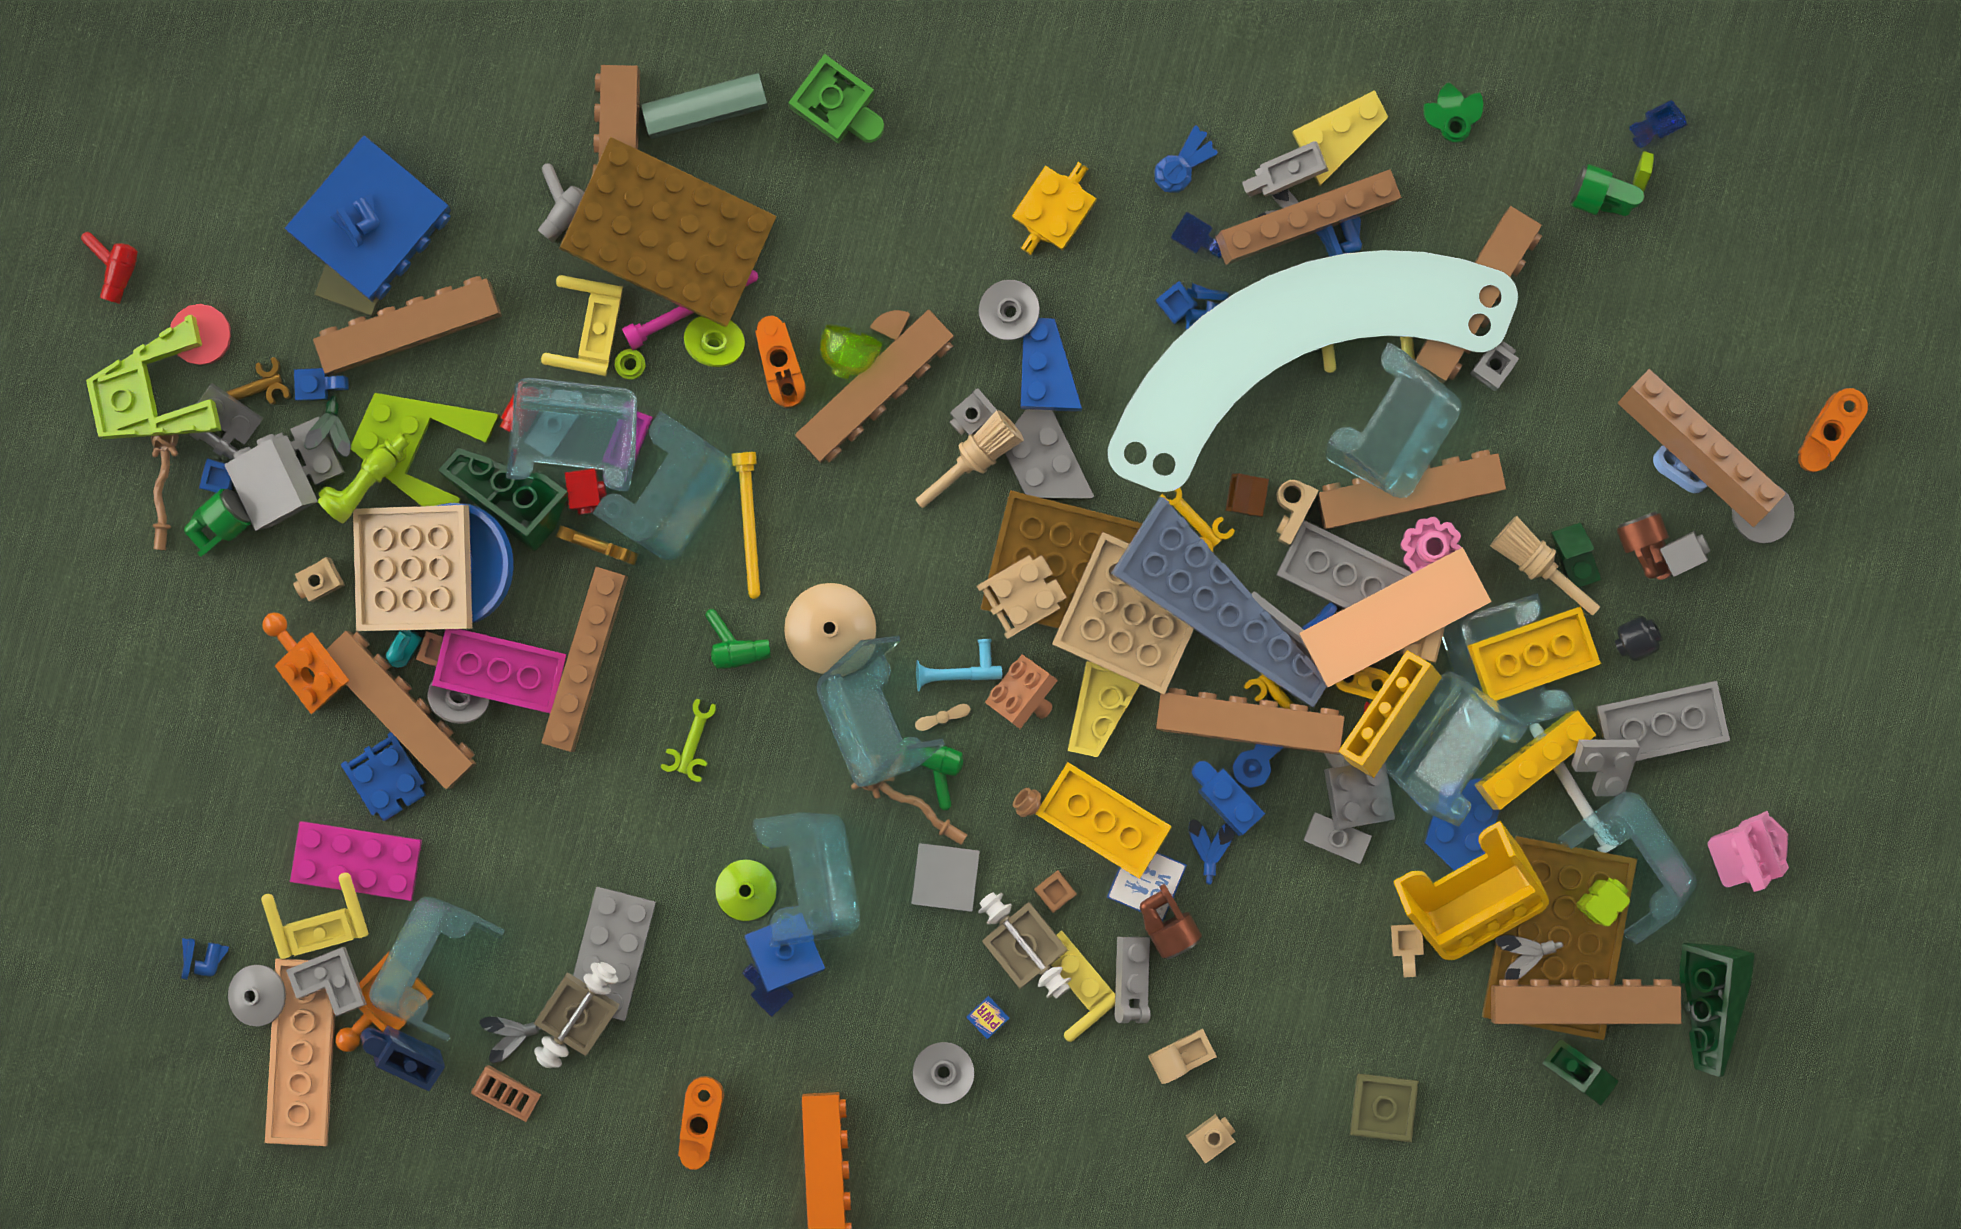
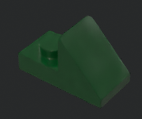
(1576, 554)

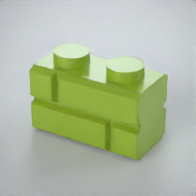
(1604, 901)

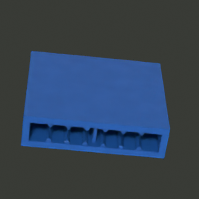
(402, 204)

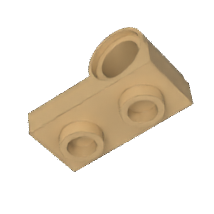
(1182, 1056)

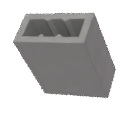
(270, 481)

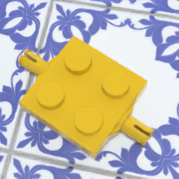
(1054, 208)

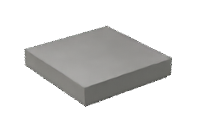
(945, 877)

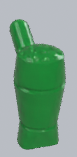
(733, 652)
(944, 762)

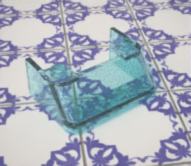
(862, 717)
(1631, 817)
(393, 985)

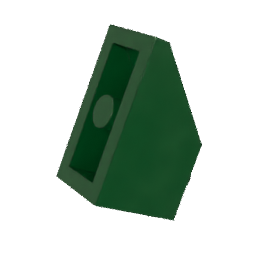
(1580, 1072)

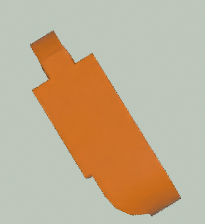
(773, 338)
(1818, 451)
(695, 1146)

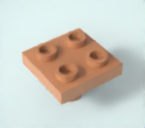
(1022, 692)

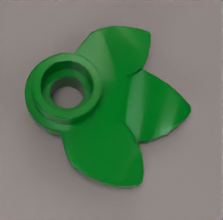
(1453, 108)

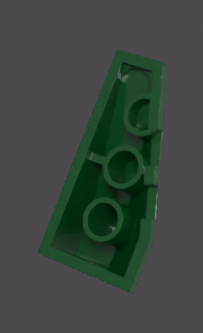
(523, 507)
(1716, 991)

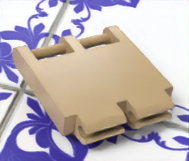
(1023, 594)

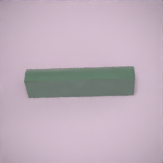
(704, 106)

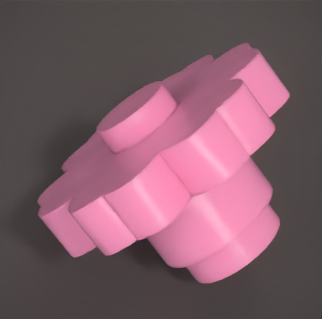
(1428, 543)

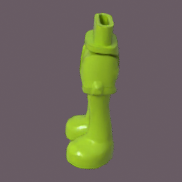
(373, 468)

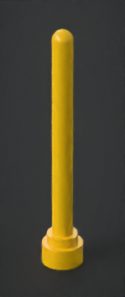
(744, 465)

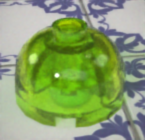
(848, 351)

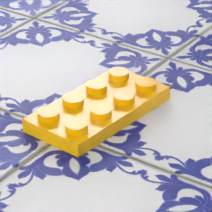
(1534, 654)
(1103, 820)

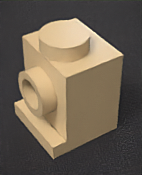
(329, 580)

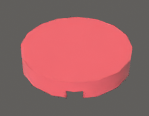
(213, 331)

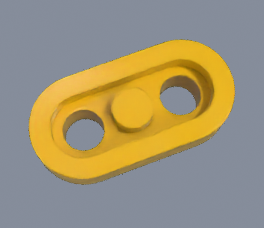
(1362, 682)

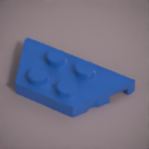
(1461, 844)

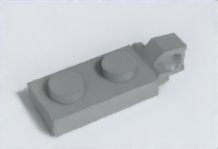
(1287, 171)

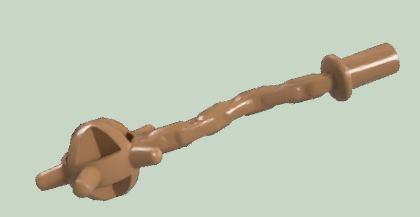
(165, 445)
(944, 827)

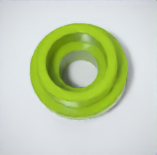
(628, 354)

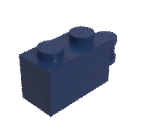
(403, 1056)

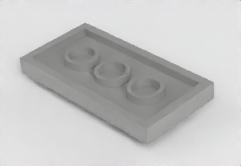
(1336, 567)
(1667, 720)
(616, 936)

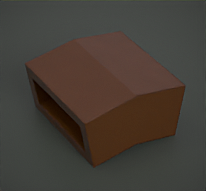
(1247, 495)

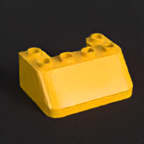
(1475, 899)

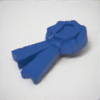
(1175, 172)
(1253, 766)

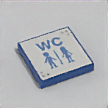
(1132, 891)

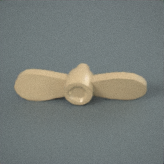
(942, 717)

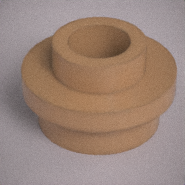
(1027, 802)

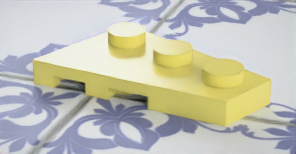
(1343, 131)
(1099, 708)

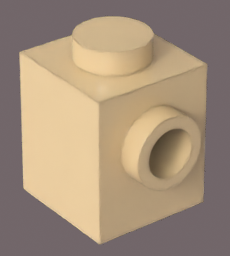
(1211, 1137)

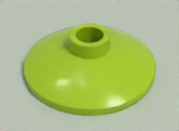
(727, 341)
(762, 890)

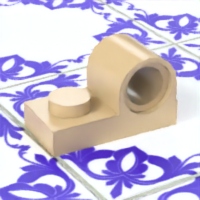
(1289, 526)

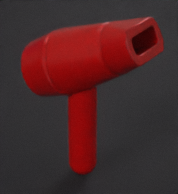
(119, 266)

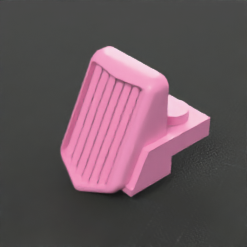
(1751, 852)

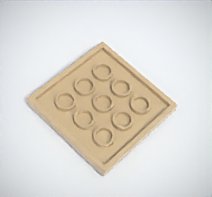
(412, 568)
(1121, 626)

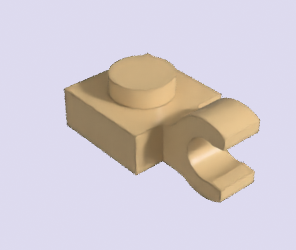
(1407, 942)

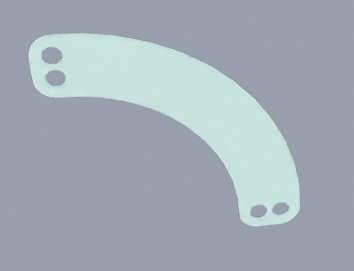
(1289, 317)

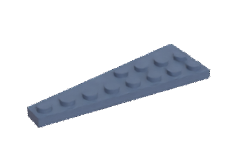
(1190, 582)

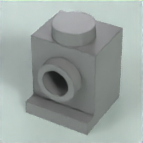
(1494, 378)
(980, 404)

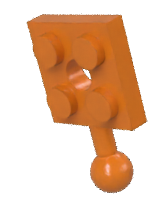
(301, 656)
(349, 1038)

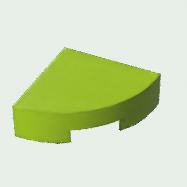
(1643, 170)

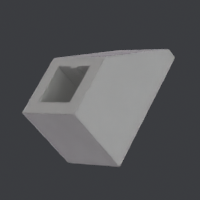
(1685, 553)

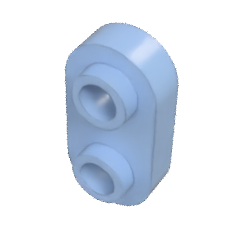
(1677, 471)

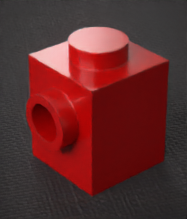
(584, 490)

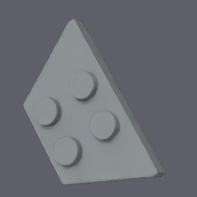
(1045, 460)

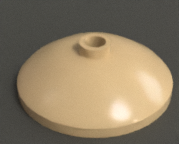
(814, 609)

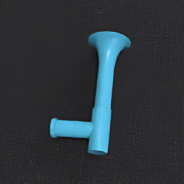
(983, 672)

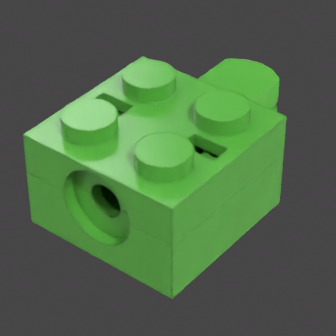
(835, 105)

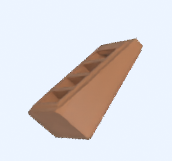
(490, 1098)

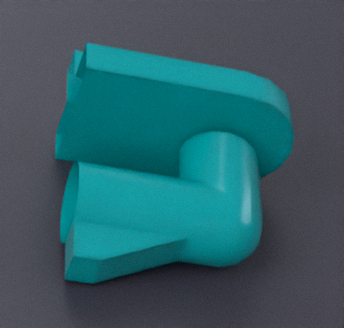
(403, 648)

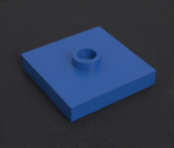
(782, 964)

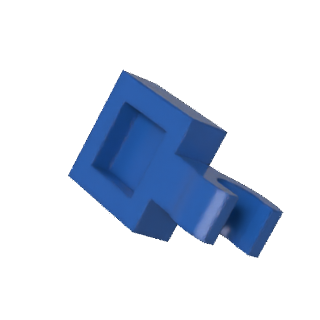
(314, 384)

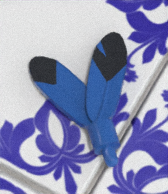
(1210, 852)

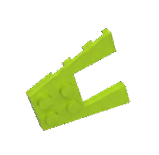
(125, 399)
(392, 414)

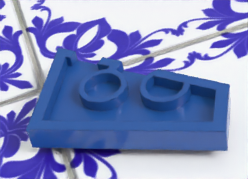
(1046, 372)

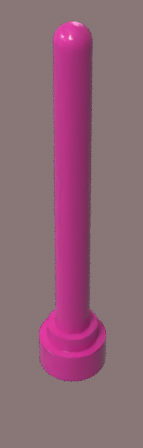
(638, 334)

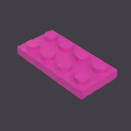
(499, 669)
(376, 861)

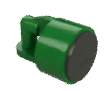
(1598, 191)
(223, 515)

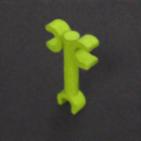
(684, 763)

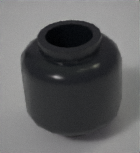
(1638, 638)

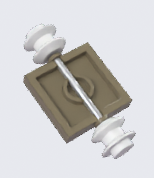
(1024, 945)
(576, 1014)

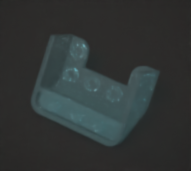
(676, 495)
(821, 877)

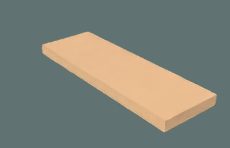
(1395, 617)
(300, 1067)

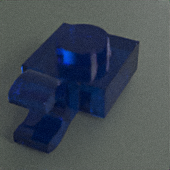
(1660, 121)
(1194, 234)
(771, 1001)

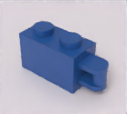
(1226, 797)

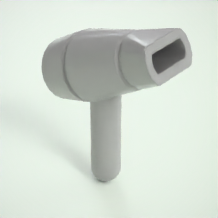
(564, 208)

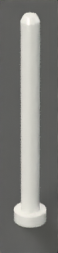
(1573, 790)

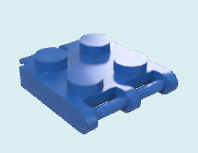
(386, 778)

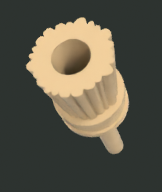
(977, 453)
(1537, 560)

